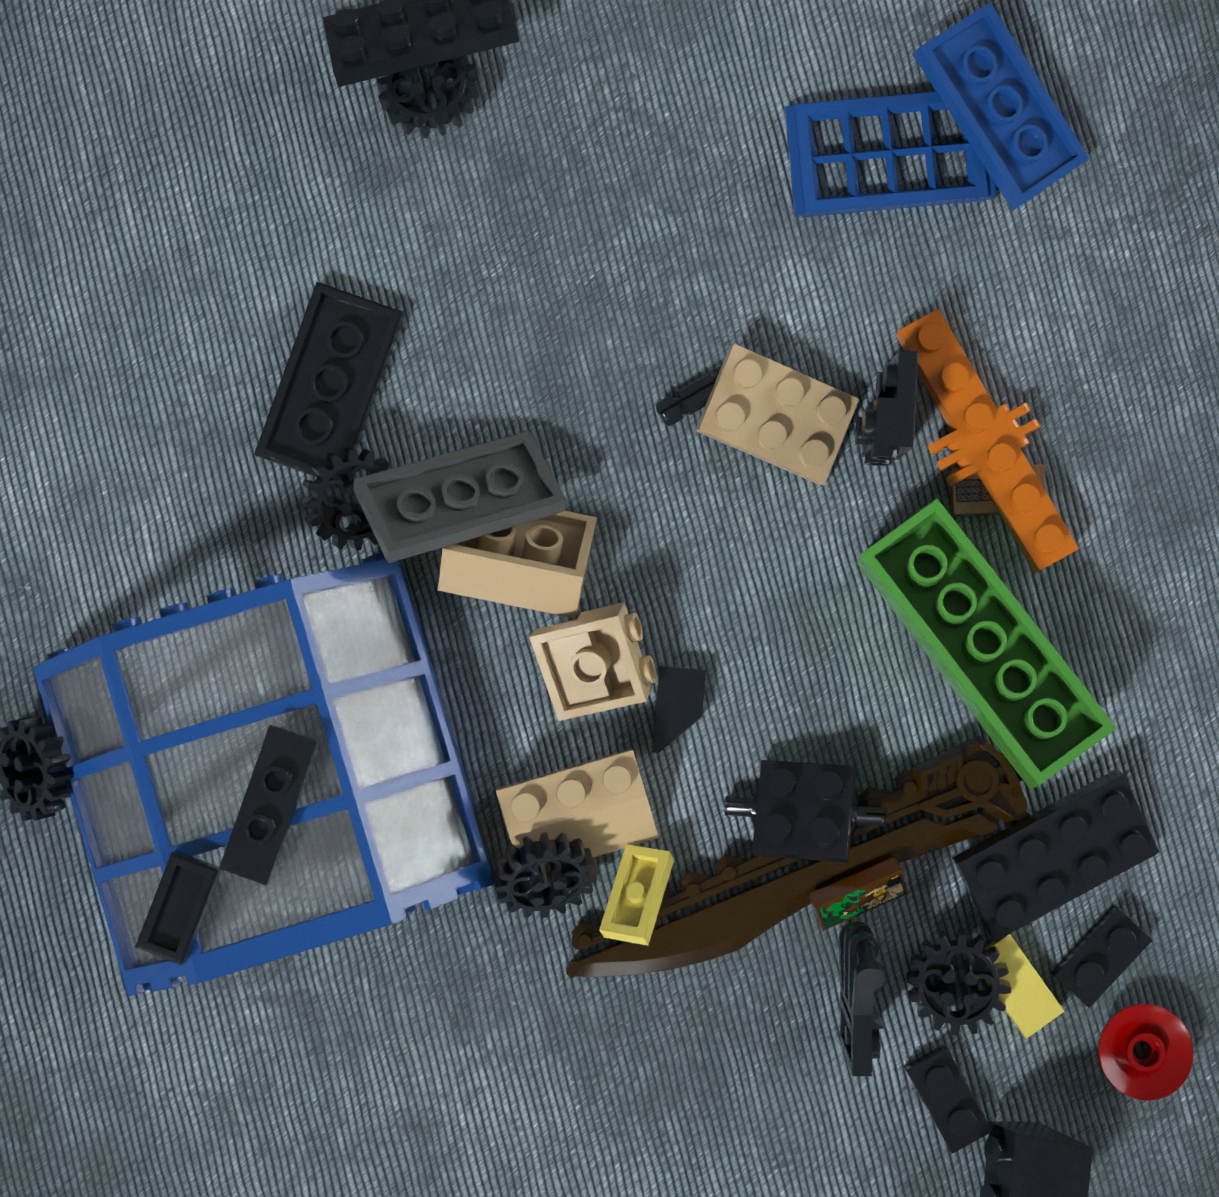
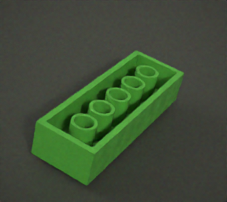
(985, 644)

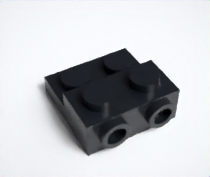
(889, 422)

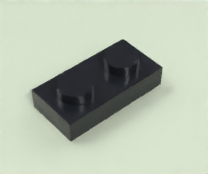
(1101, 956)
(948, 1098)

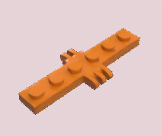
(986, 442)

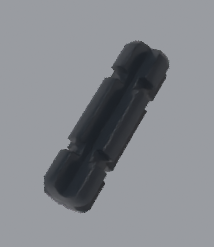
(689, 399)

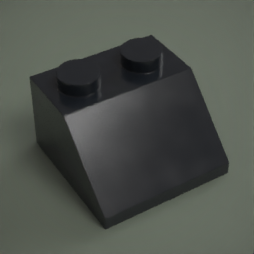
(1034, 1162)

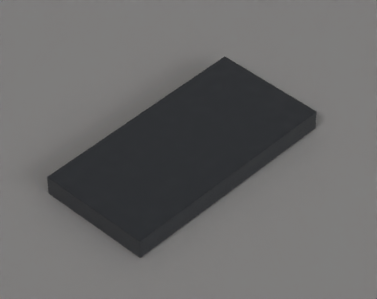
(329, 379)

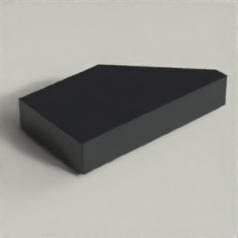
(677, 703)

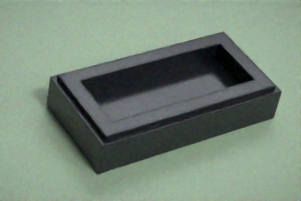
(178, 907)

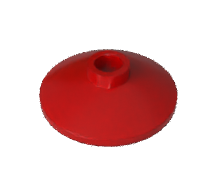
(1167, 1055)

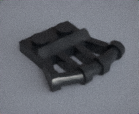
(858, 981)

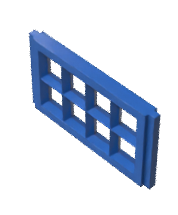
(804, 161)

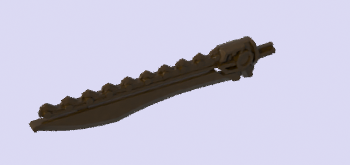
(944, 785)

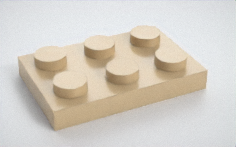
(777, 414)

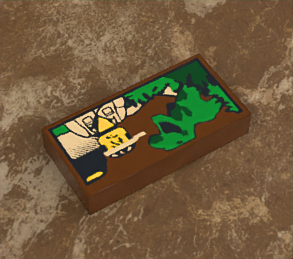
(858, 893)

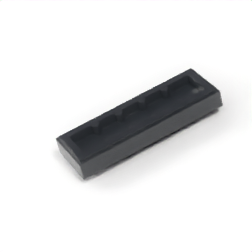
(269, 804)

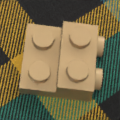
(594, 662)

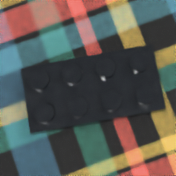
(413, 34)
(1056, 854)

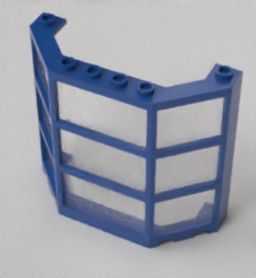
(170, 731)

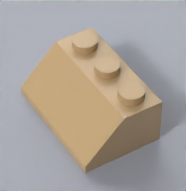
(524, 566)
(589, 801)

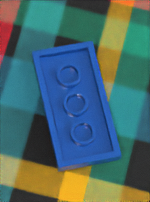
(1000, 105)

